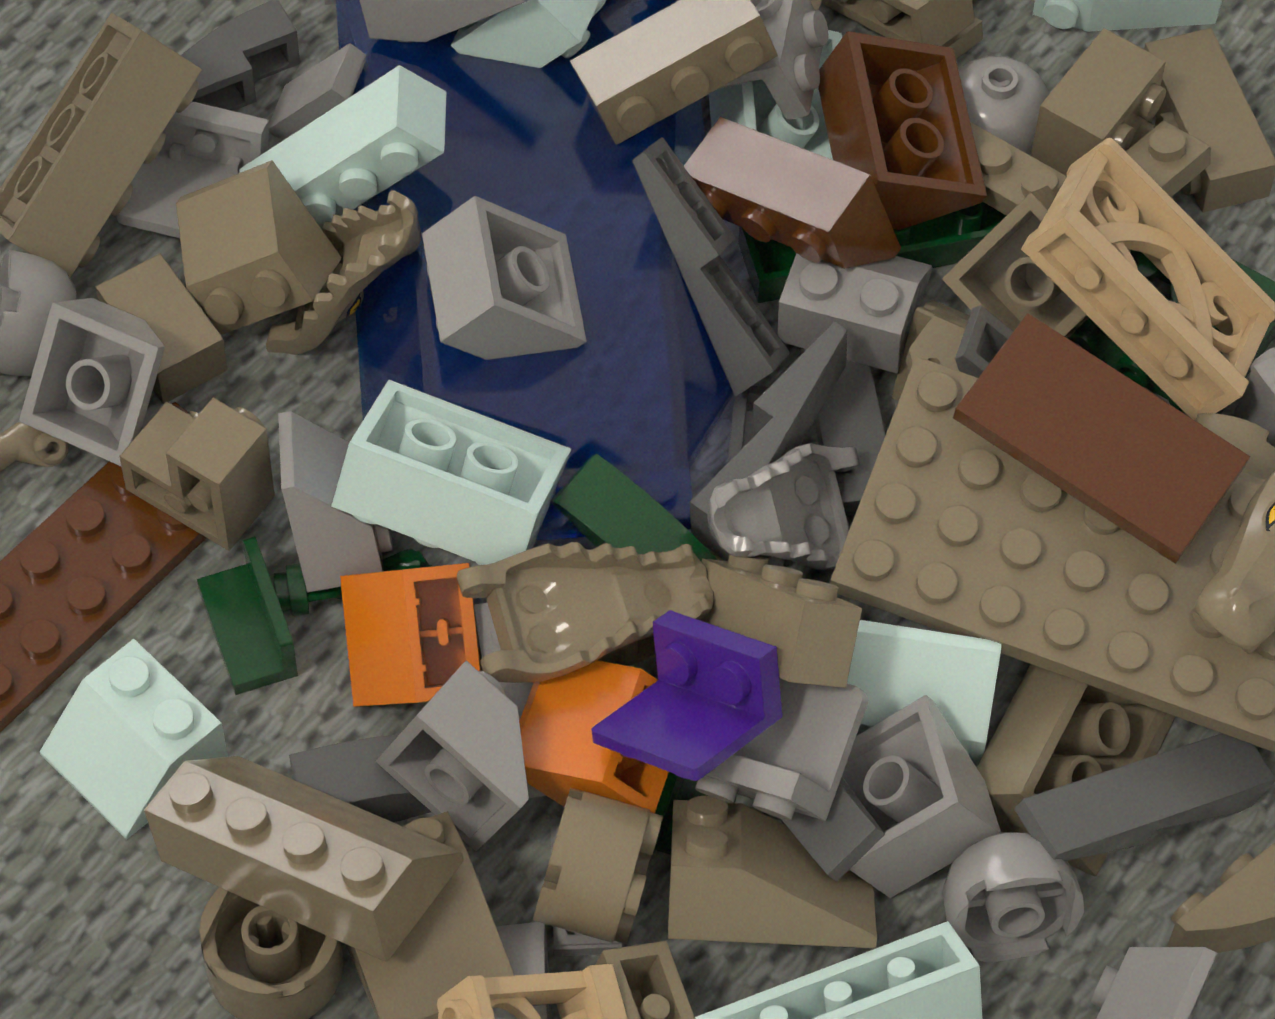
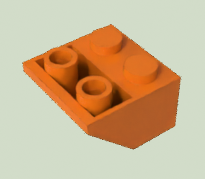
(407, 633)
(560, 742)

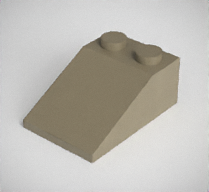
(756, 883)
(444, 946)

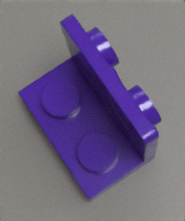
(708, 699)

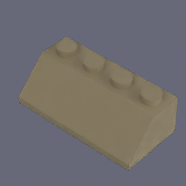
(94, 144)
(1060, 735)
(299, 851)

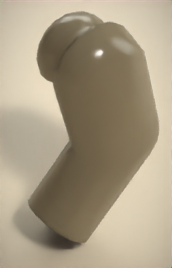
(30, 446)

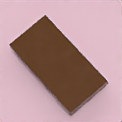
(1101, 437)

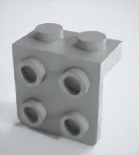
(798, 39)
(199, 150)
(798, 757)

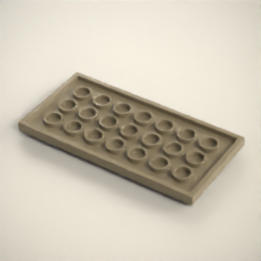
(1007, 557)

